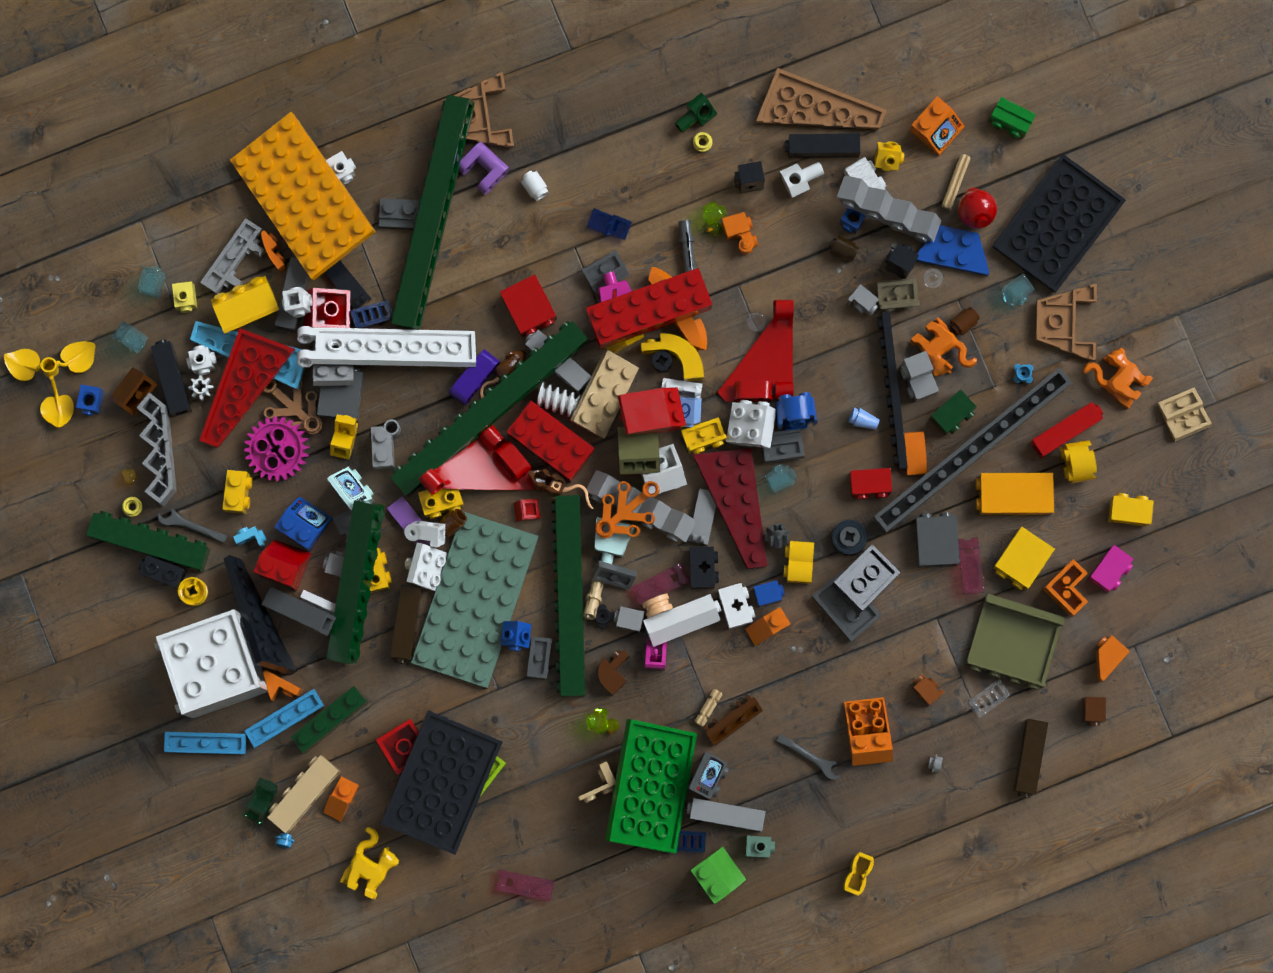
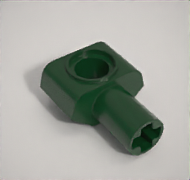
(693, 114)

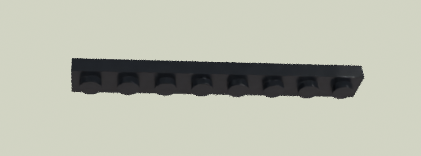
(893, 399)

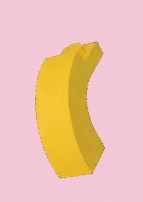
(682, 350)

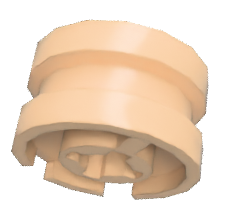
(657, 605)

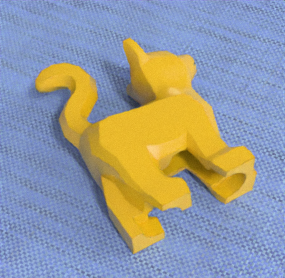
(366, 868)

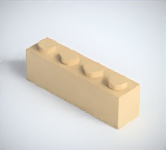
(303, 794)

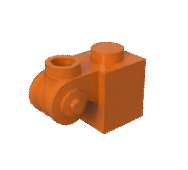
(739, 227)

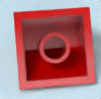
(328, 309)

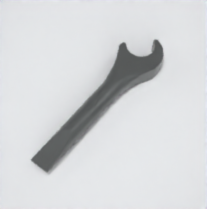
(176, 520)
(822, 764)

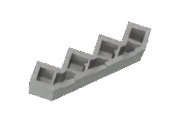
(881, 206)
(161, 458)
(668, 520)

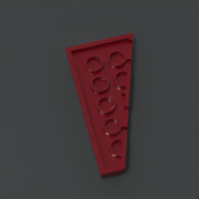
(734, 492)

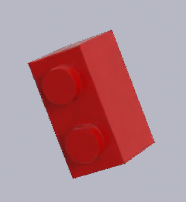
(870, 483)

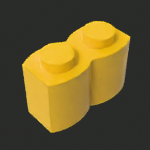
(800, 562)
(856, 879)

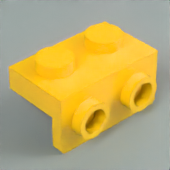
(703, 436)

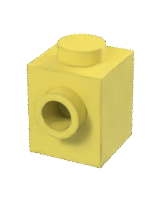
(184, 296)

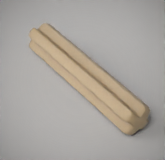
(955, 181)

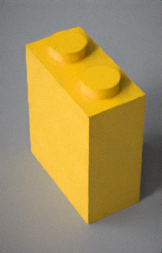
(1023, 559)

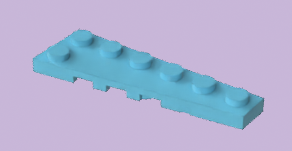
(221, 343)

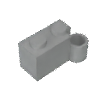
(383, 446)

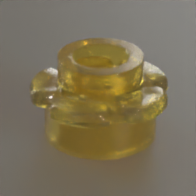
(129, 476)

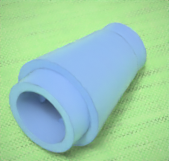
(863, 419)

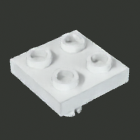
(425, 566)

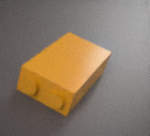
(1015, 494)

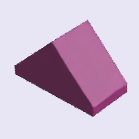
(655, 656)

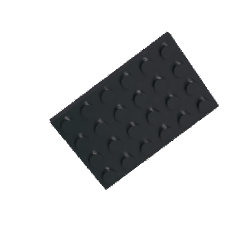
(1058, 223)
(441, 782)

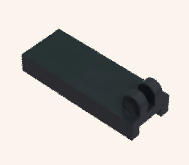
(344, 280)

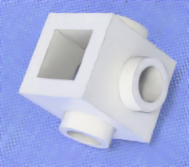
(342, 167)
(292, 298)
(206, 365)

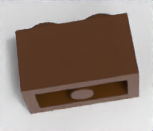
(132, 391)

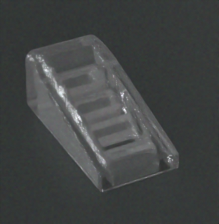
(974, 706)

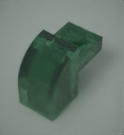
(261, 801)

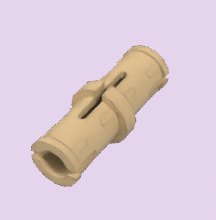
(593, 599)

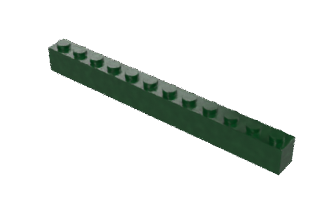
(433, 212)
(491, 407)

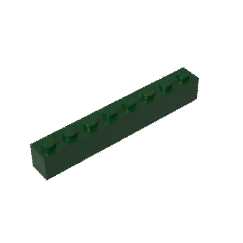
(355, 581)

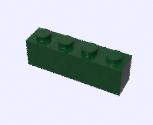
(329, 719)

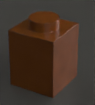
(1094, 710)

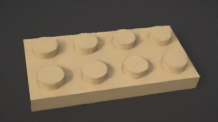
(600, 398)

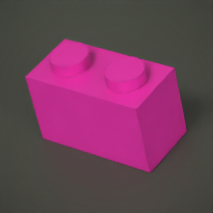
(1110, 569)

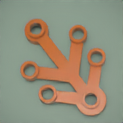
(624, 511)

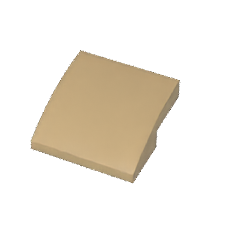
(1184, 414)

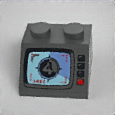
(708, 776)

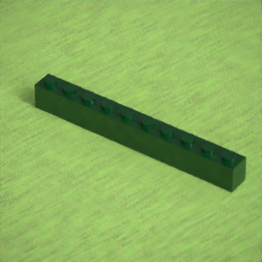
(570, 596)

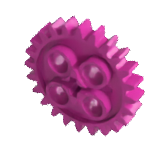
(291, 438)

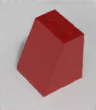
(282, 564)

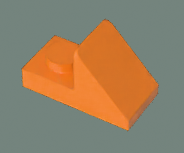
(275, 683)
(341, 798)

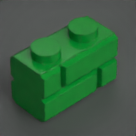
(1011, 118)

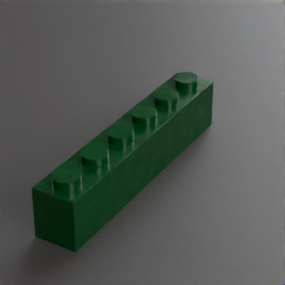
(148, 542)

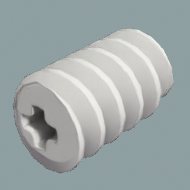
(557, 400)

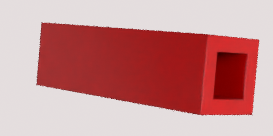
(1067, 429)

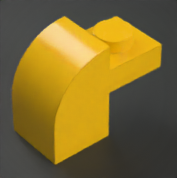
(343, 437)

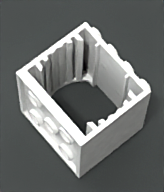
(211, 664)

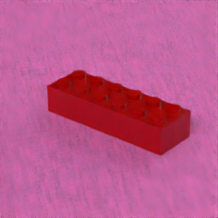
(648, 308)

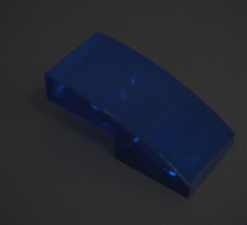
(609, 224)

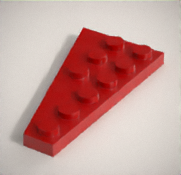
(246, 375)

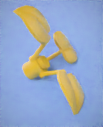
(24, 363)

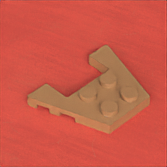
(480, 125)
(1057, 321)

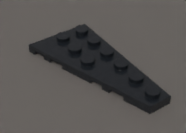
(261, 633)

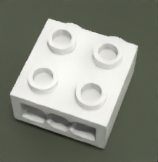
(751, 424)

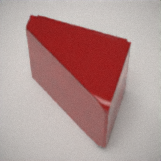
(526, 510)

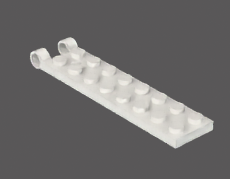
(387, 347)

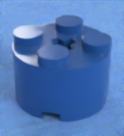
(796, 411)

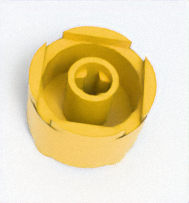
(1079, 462)

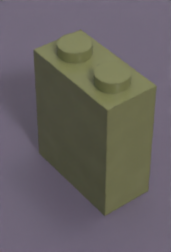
(638, 452)

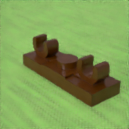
(733, 720)

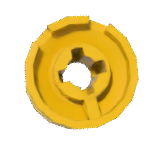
(195, 599)

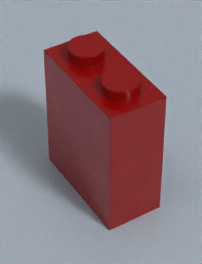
(528, 306)

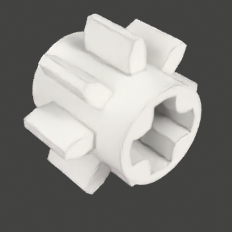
(197, 384)

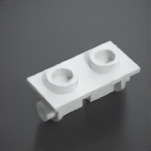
(685, 388)

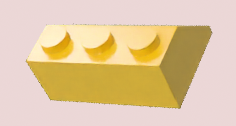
(244, 304)

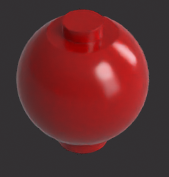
(977, 208)

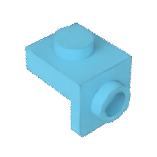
(245, 535)

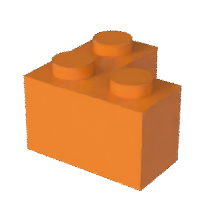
(1062, 588)

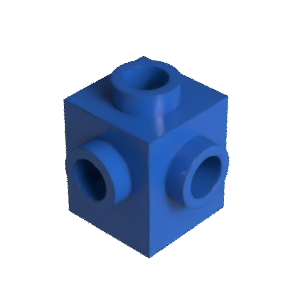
(515, 635)

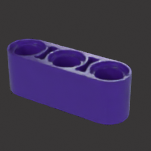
(474, 377)

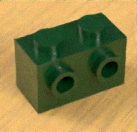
(953, 412)

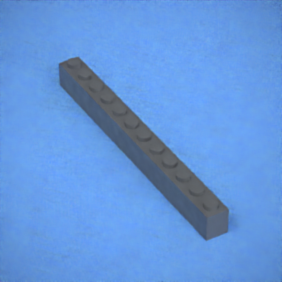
(971, 450)

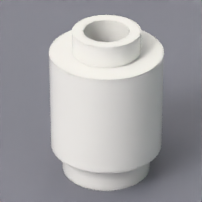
(534, 185)

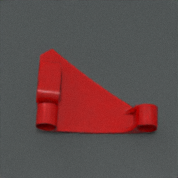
(768, 365)
(483, 465)

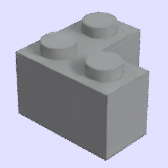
(918, 375)

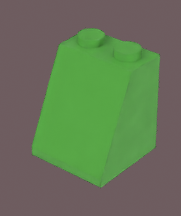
(718, 875)

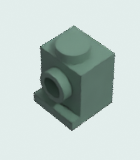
(751, 846)

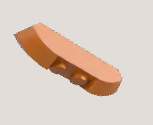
(690, 329)

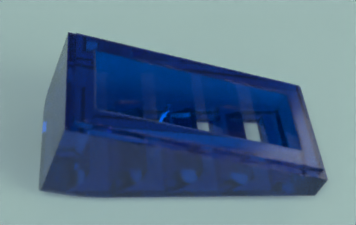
(702, 839)

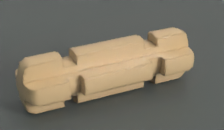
(708, 707)

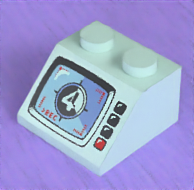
(349, 487)

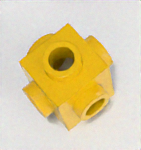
(888, 156)

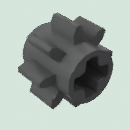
(777, 535)

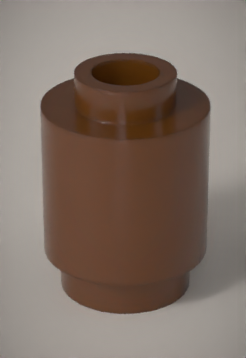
(964, 321)
(453, 521)

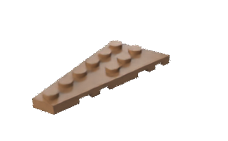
(807, 103)

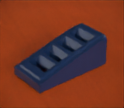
(363, 310)

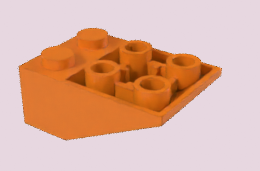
(868, 731)

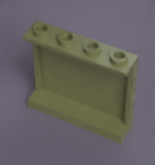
(1014, 641)

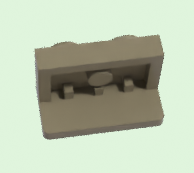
(897, 294)

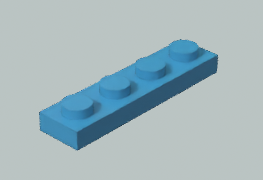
(284, 718)
(205, 743)

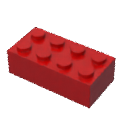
(550, 441)

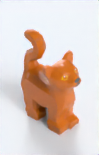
(939, 345)
(1119, 383)

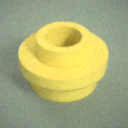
(702, 136)
(126, 504)

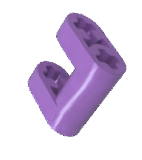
(489, 161)

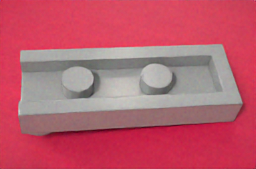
(704, 516)

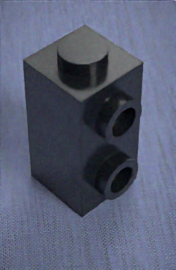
(162, 571)

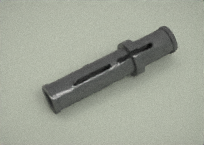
(686, 241)

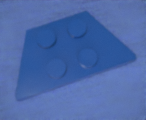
(955, 250)

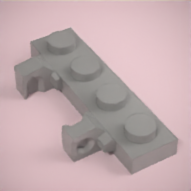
(223, 269)

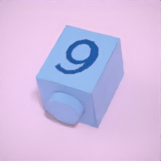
(691, 410)

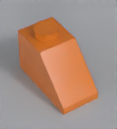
(767, 626)
(1108, 656)

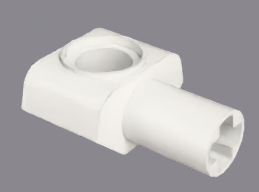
(804, 175)

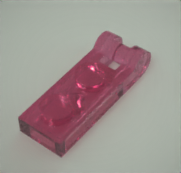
(970, 566)
(660, 584)
(525, 885)

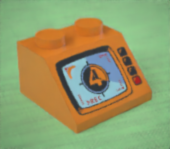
(937, 126)

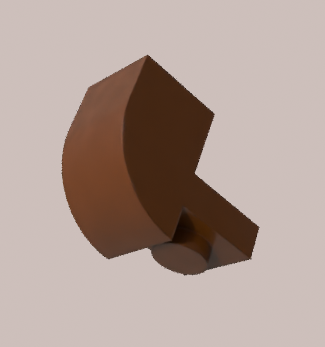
(608, 673)

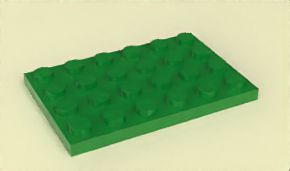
(651, 786)

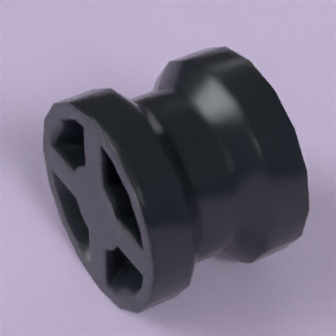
(661, 365)

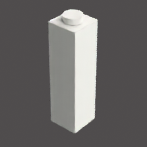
(682, 620)

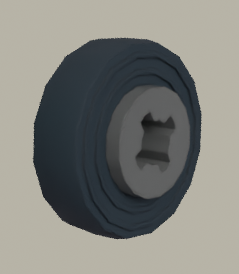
(846, 543)

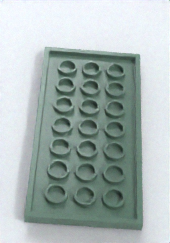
(474, 599)

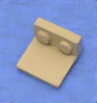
(606, 775)

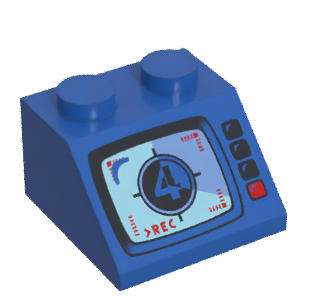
(303, 523)

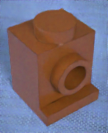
(927, 689)

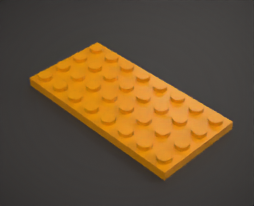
(302, 196)

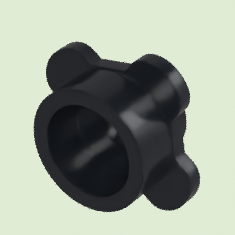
(602, 609)

